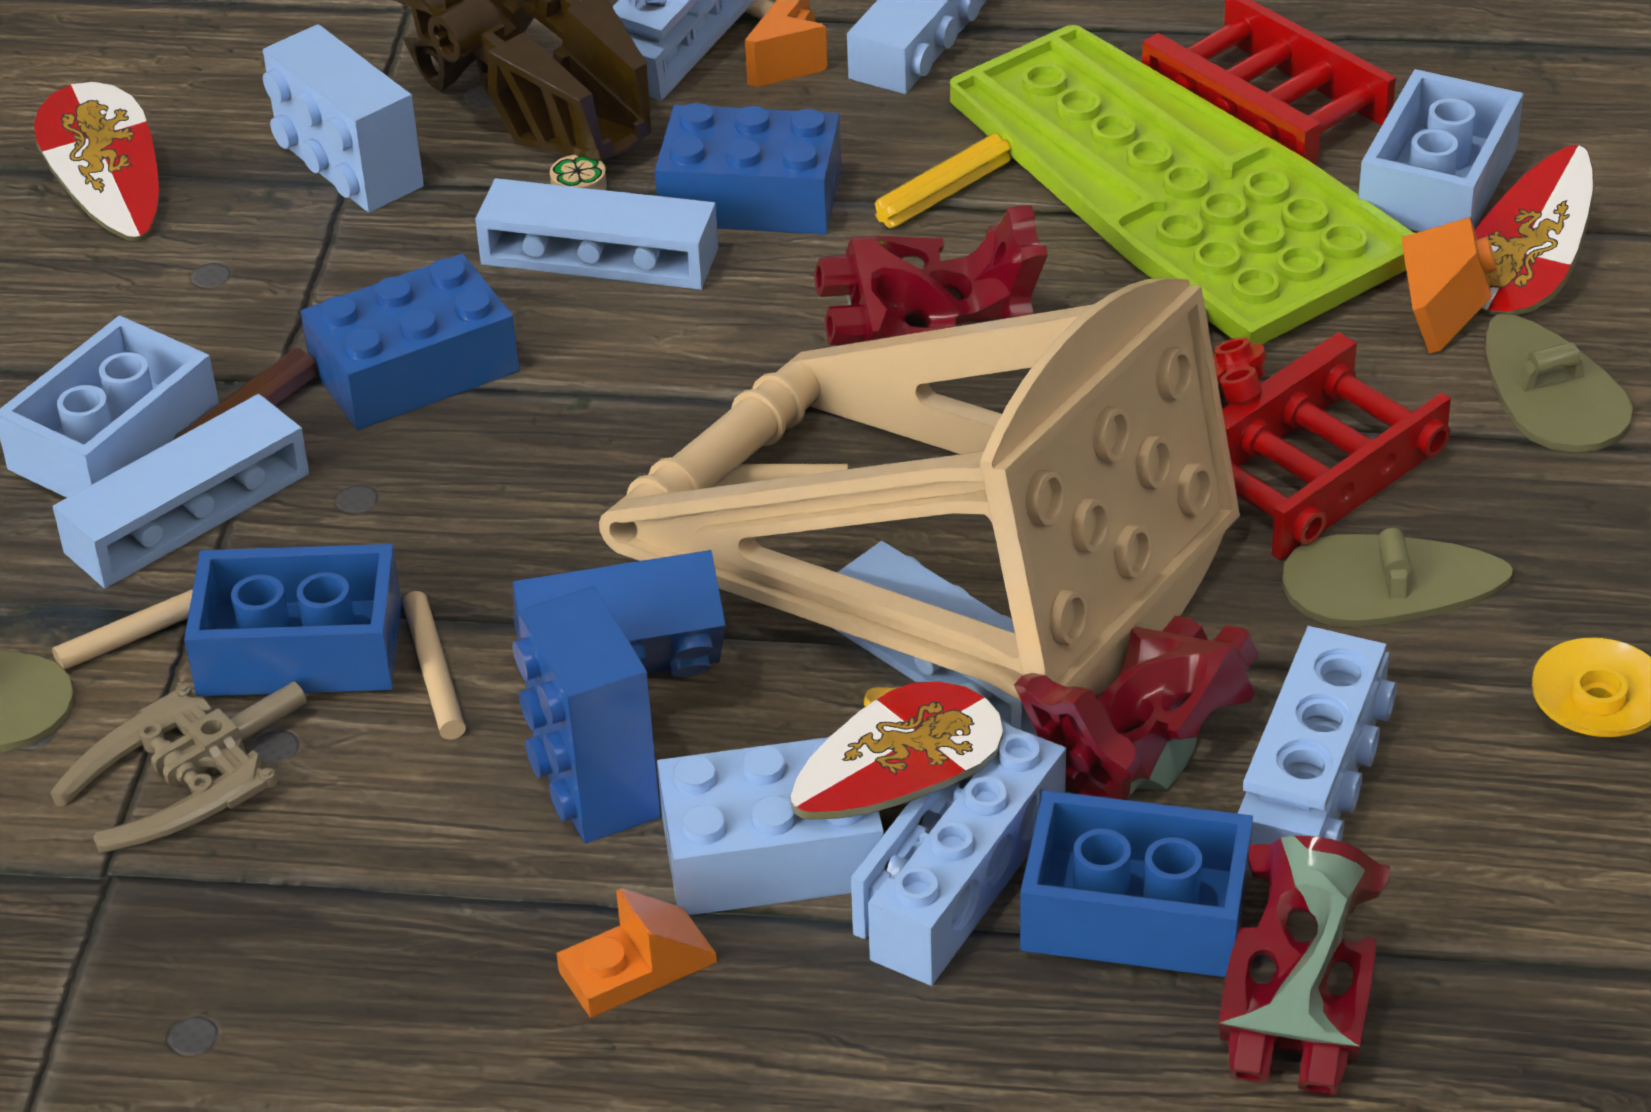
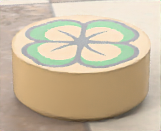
(579, 172)

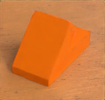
(785, 44)
(642, 954)

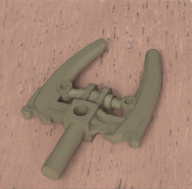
(209, 743)

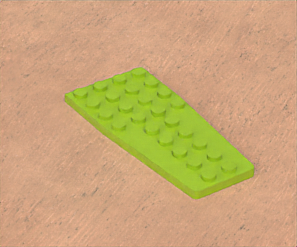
(1182, 183)

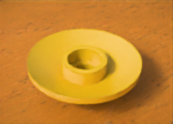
(1595, 687)

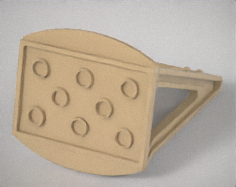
(1095, 477)

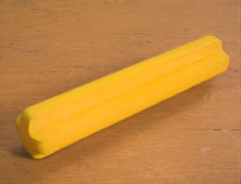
(942, 181)

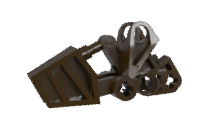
(577, 103)

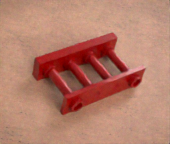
(1293, 50)
(1297, 400)

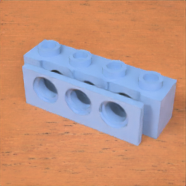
(676, 34)
(1319, 738)
(956, 861)

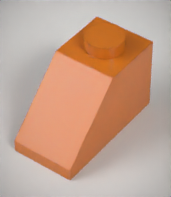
(1447, 278)

